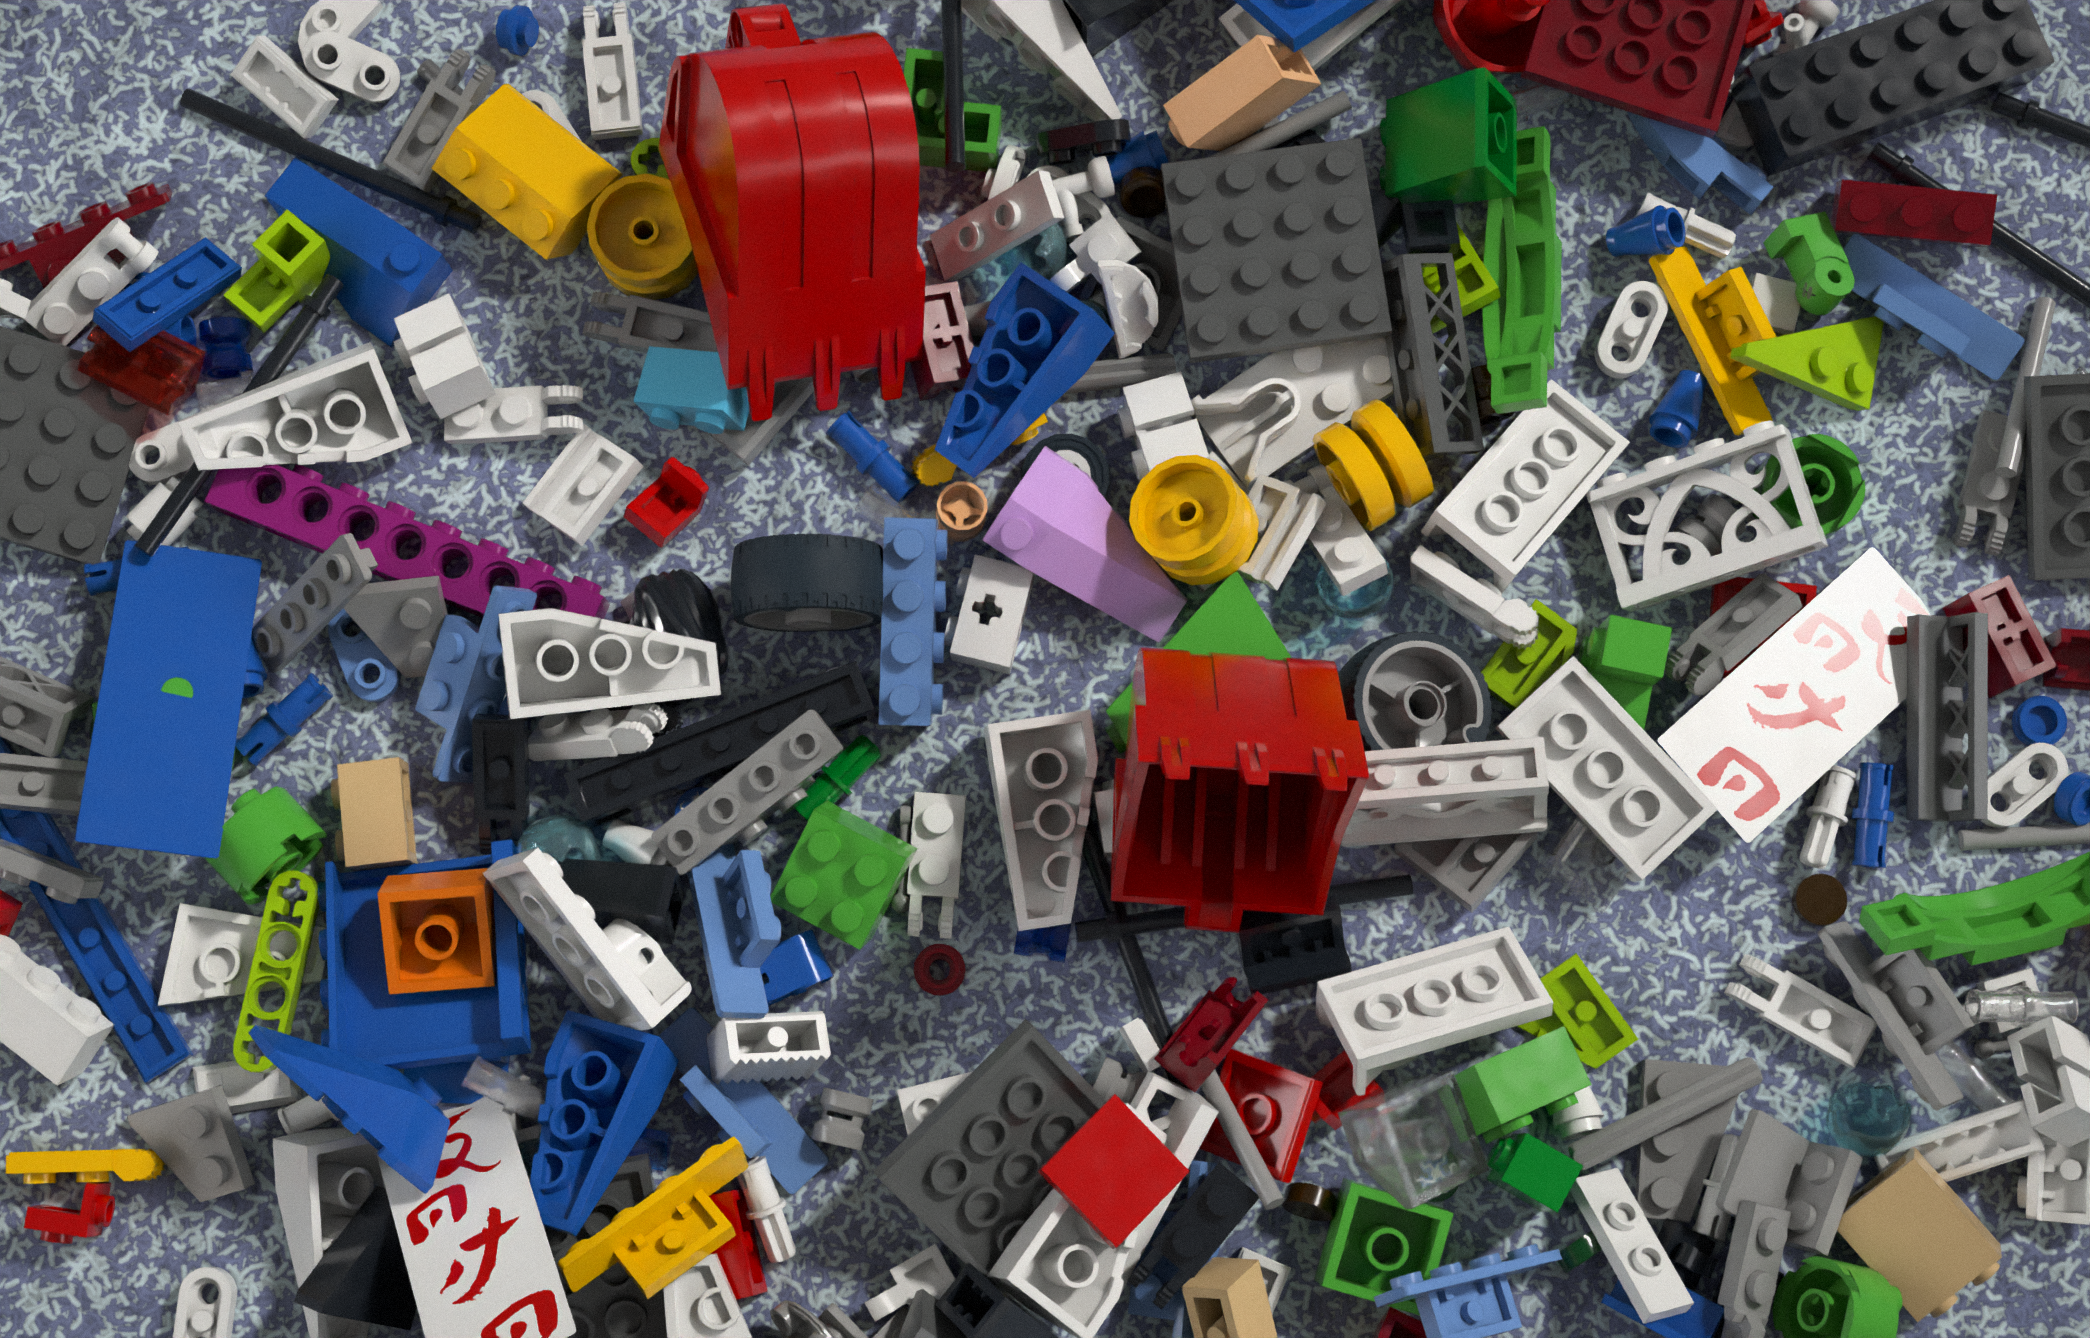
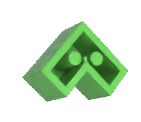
(982, 121)
(1627, 660)
(1521, 1080)

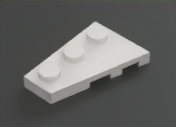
(215, 954)
(703, 1304)

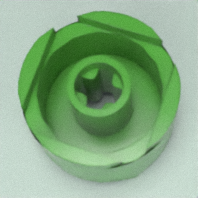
(1833, 477)
(263, 840)
(1836, 1302)

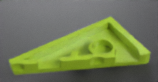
(1826, 361)

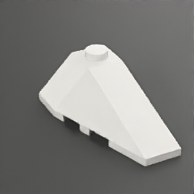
(310, 416)
(584, 663)
(1042, 800)
(319, 1189)

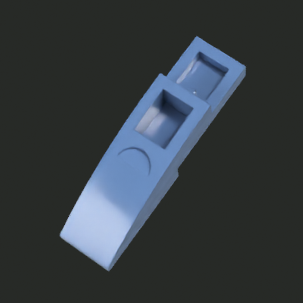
(1702, 163)

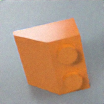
(438, 931)

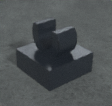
(1430, 227)
(1687, 1252)

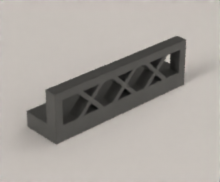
(1418, 355)
(1940, 718)

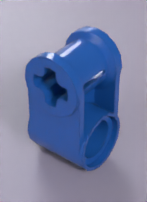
(794, 967)

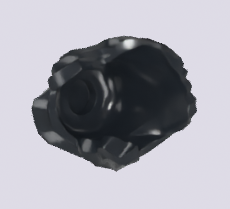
(680, 606)

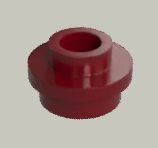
(922, 969)

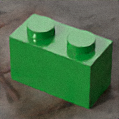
(1532, 1171)

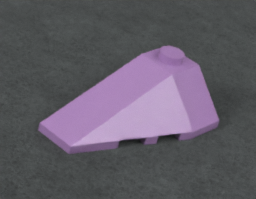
(1078, 542)

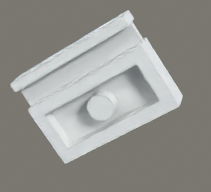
(583, 485)
(1284, 525)

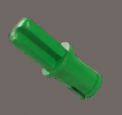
(840, 775)

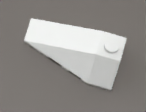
(1050, 44)
(1064, 1266)

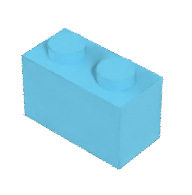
(689, 390)

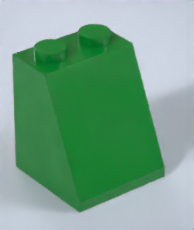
(1451, 141)

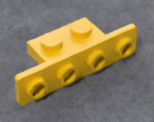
(1714, 322)
(665, 1230)

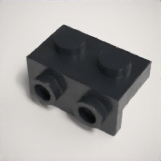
(1292, 948)

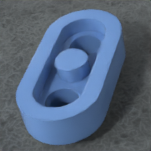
(359, 654)

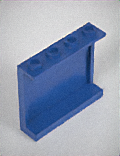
(416, 1026)

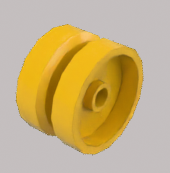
(620, 219)
(1373, 464)
(1194, 520)

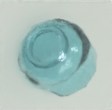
(1043, 252)
(1364, 601)
(560, 838)
(1879, 1126)

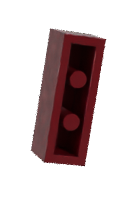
(1913, 213)

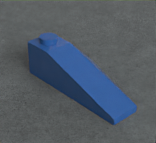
(375, 258)
(1027, 359)
(368, 1099)
(596, 1106)

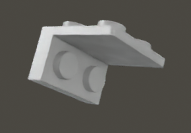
(1791, 1174)

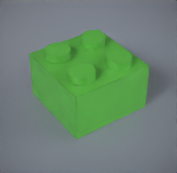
(842, 874)
(1378, 1241)

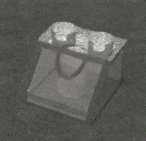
(1415, 1138)

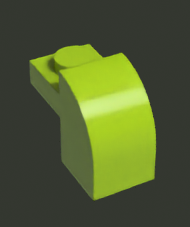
(287, 270)

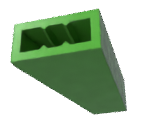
(1223, 624)

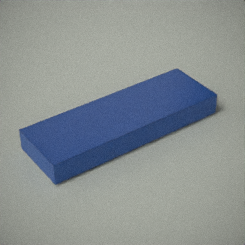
(167, 294)

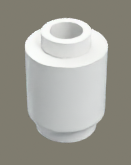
(150, 505)

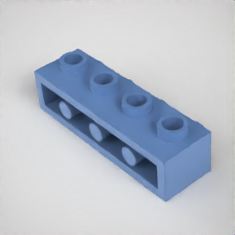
(909, 621)

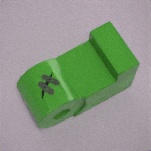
(1813, 260)

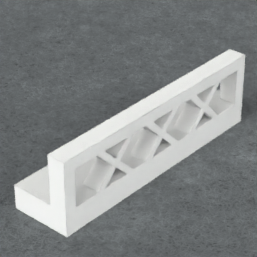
(1185, 1130)

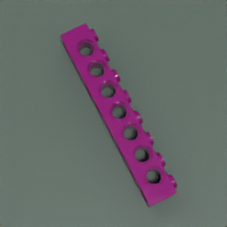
(239, 495)

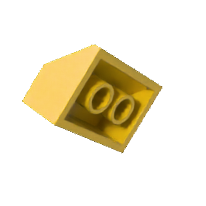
(526, 172)

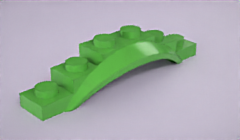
(1526, 265)
(1987, 921)

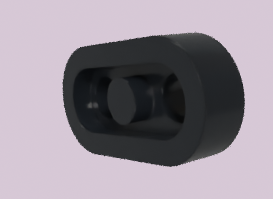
(1100, 137)

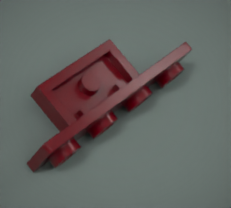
(58, 245)

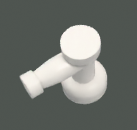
(1802, 26)
(1096, 178)

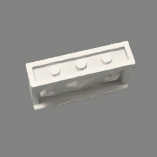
(1774, 537)
(1452, 792)

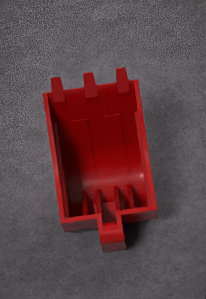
(799, 204)
(1233, 785)

